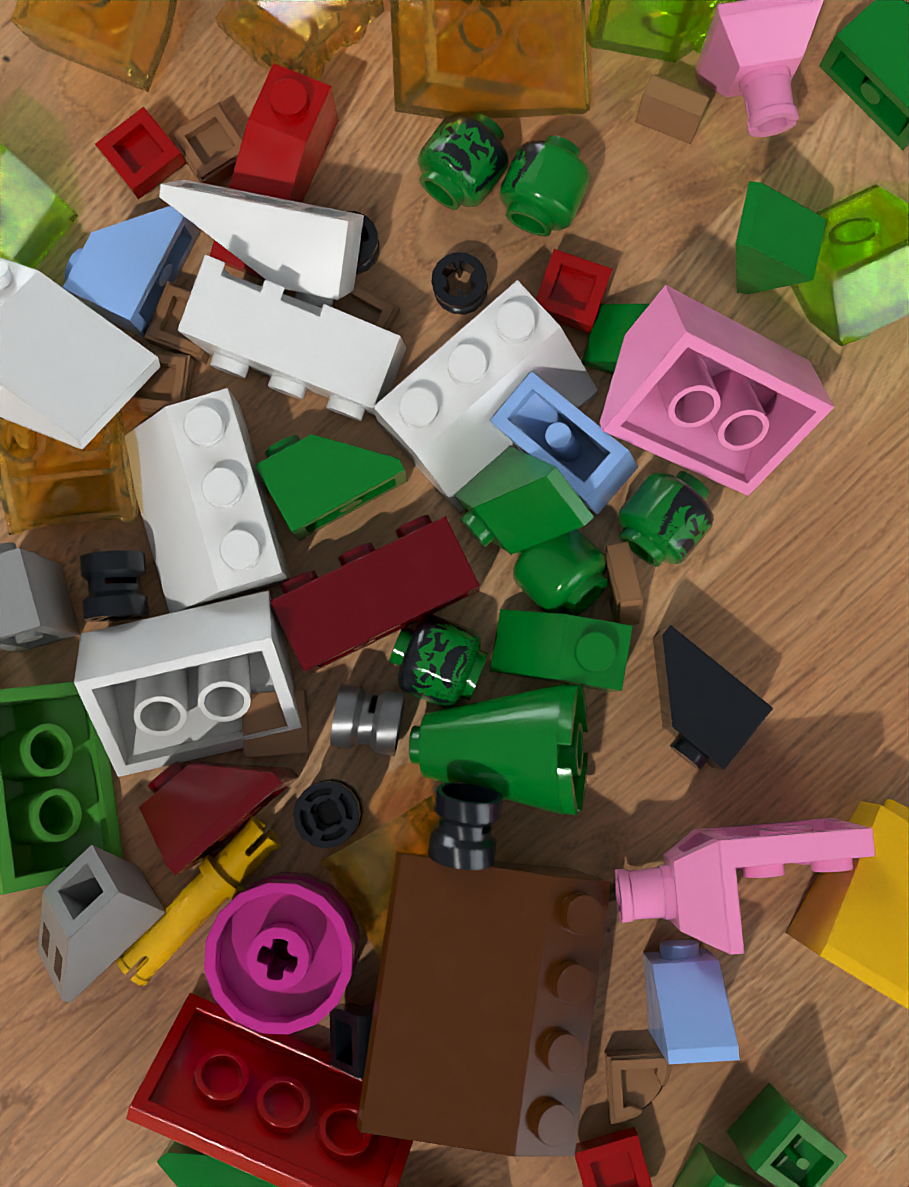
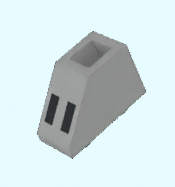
(93, 918)

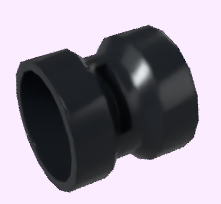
(117, 600)
(336, 804)
(464, 830)

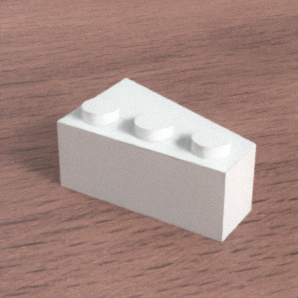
(290, 341)

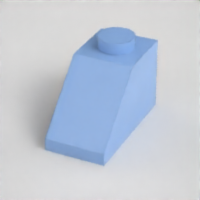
(128, 266)
(563, 436)
(688, 1004)

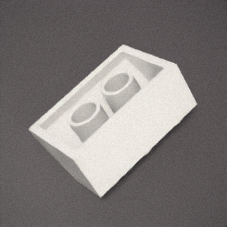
(447, 402)
(204, 503)
(183, 681)

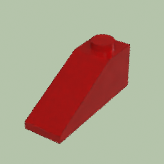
(282, 143)

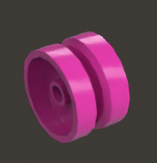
(259, 983)

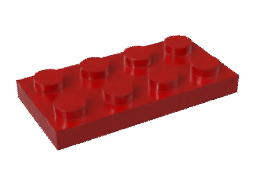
(262, 1105)

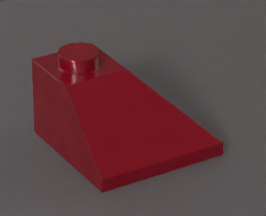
(205, 805)

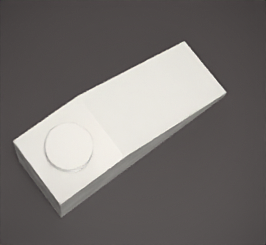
(280, 239)

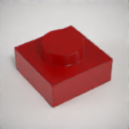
(140, 153)
(573, 290)
(613, 1161)

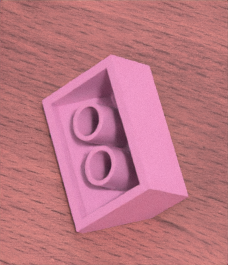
(711, 393)

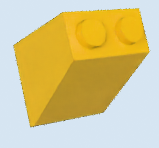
(863, 913)

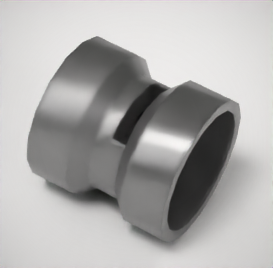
(367, 719)

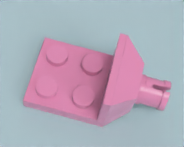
(754, 54)
(699, 876)

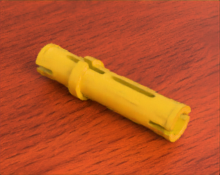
(219, 880)

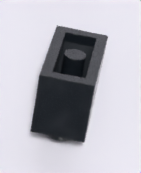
(703, 702)

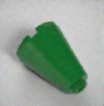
(514, 744)

